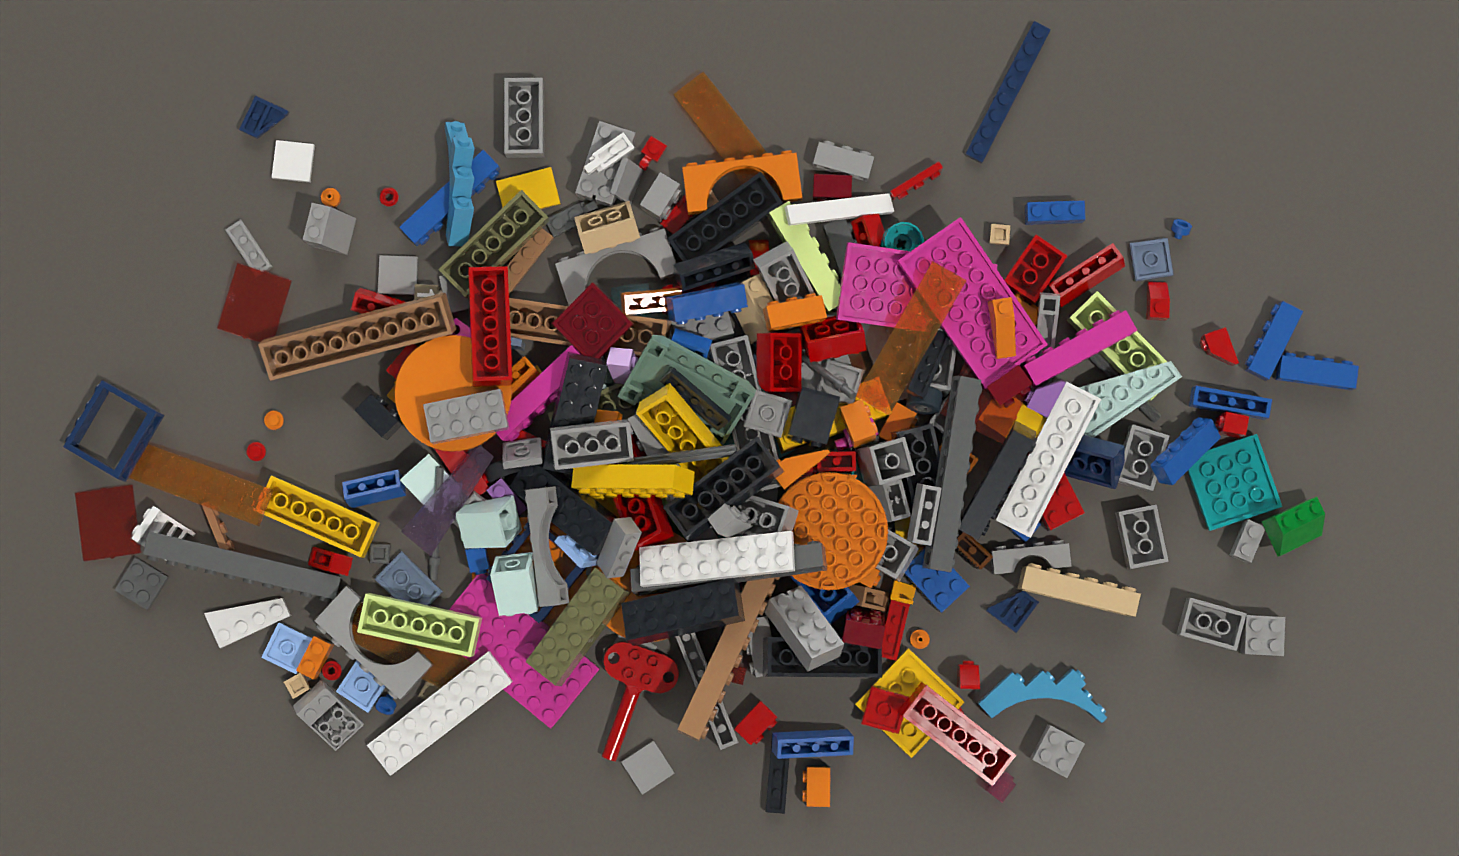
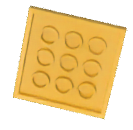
(903, 679)

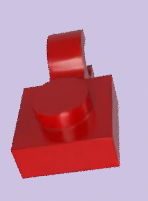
(653, 151)

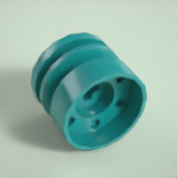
(902, 232)

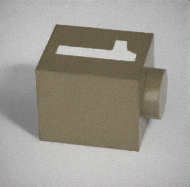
(423, 291)

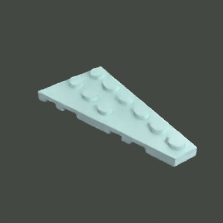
(1126, 393)

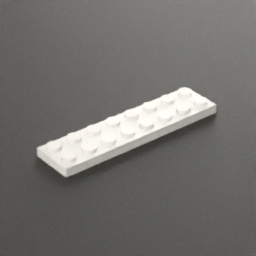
(1048, 460)
(717, 559)
(439, 713)

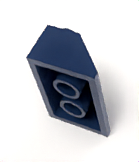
(1097, 462)

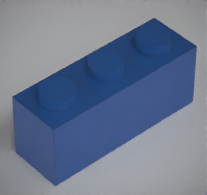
(1054, 212)
(373, 489)

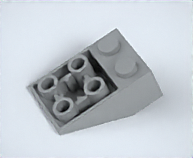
(327, 715)

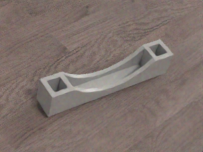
(1047, 322)
(541, 506)

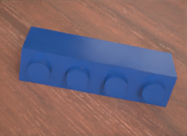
(706, 302)
(1273, 341)
(1317, 372)
(1230, 402)
(1185, 451)
(812, 743)

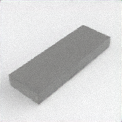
(248, 246)

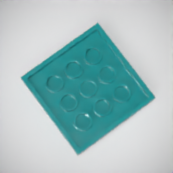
(1234, 483)

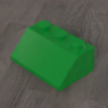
(1295, 526)

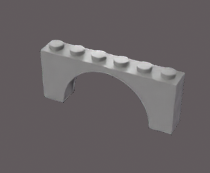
(652, 247)
(338, 622)

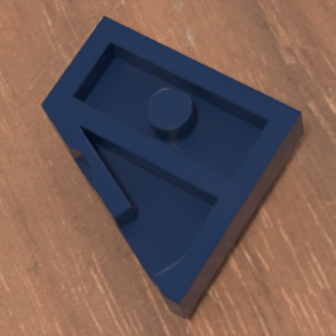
(262, 117)
(1014, 610)

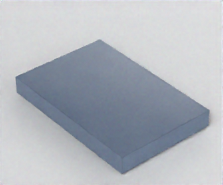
(407, 581)

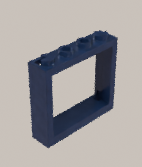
(138, 442)
(570, 580)

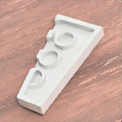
(241, 621)

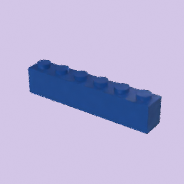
(435, 211)

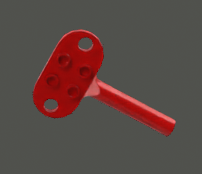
(640, 671)

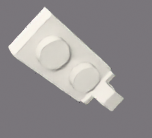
(609, 154)

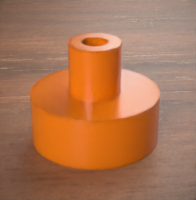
(334, 200)
(914, 639)

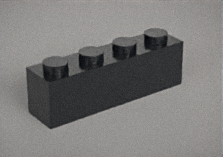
(713, 266)

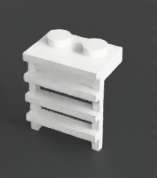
(155, 522)

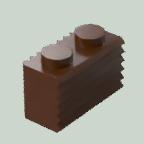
(973, 551)

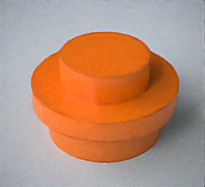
(274, 420)

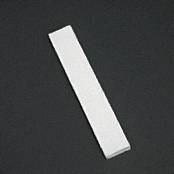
(838, 209)

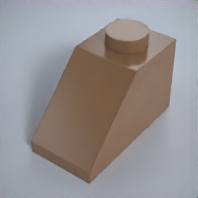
(871, 598)

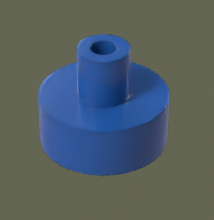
(1181, 228)
(386, 705)

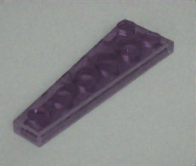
(440, 510)

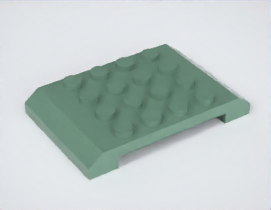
(719, 384)

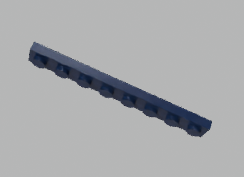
(1007, 92)

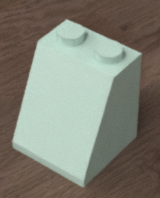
(422, 478)
(489, 523)
(514, 584)

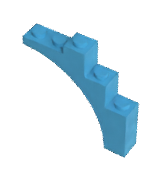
(461, 183)
(1068, 688)

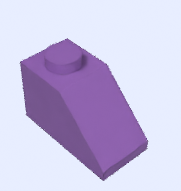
(1044, 397)
(502, 489)

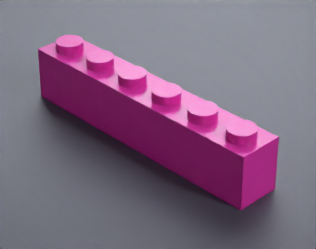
(1080, 348)
(535, 397)

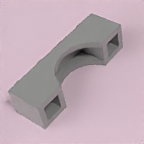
(1054, 555)

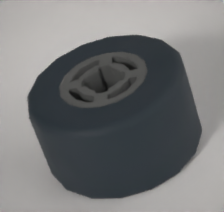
(929, 405)

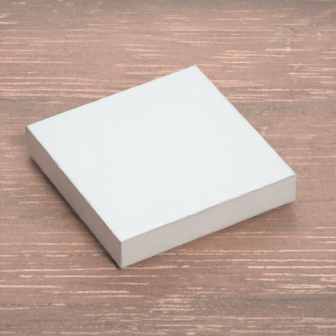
(293, 161)

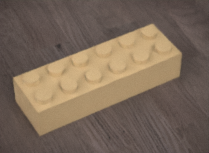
(1079, 591)

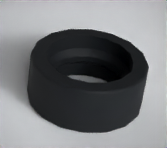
(496, 471)

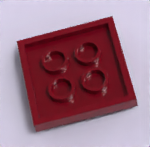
(593, 322)

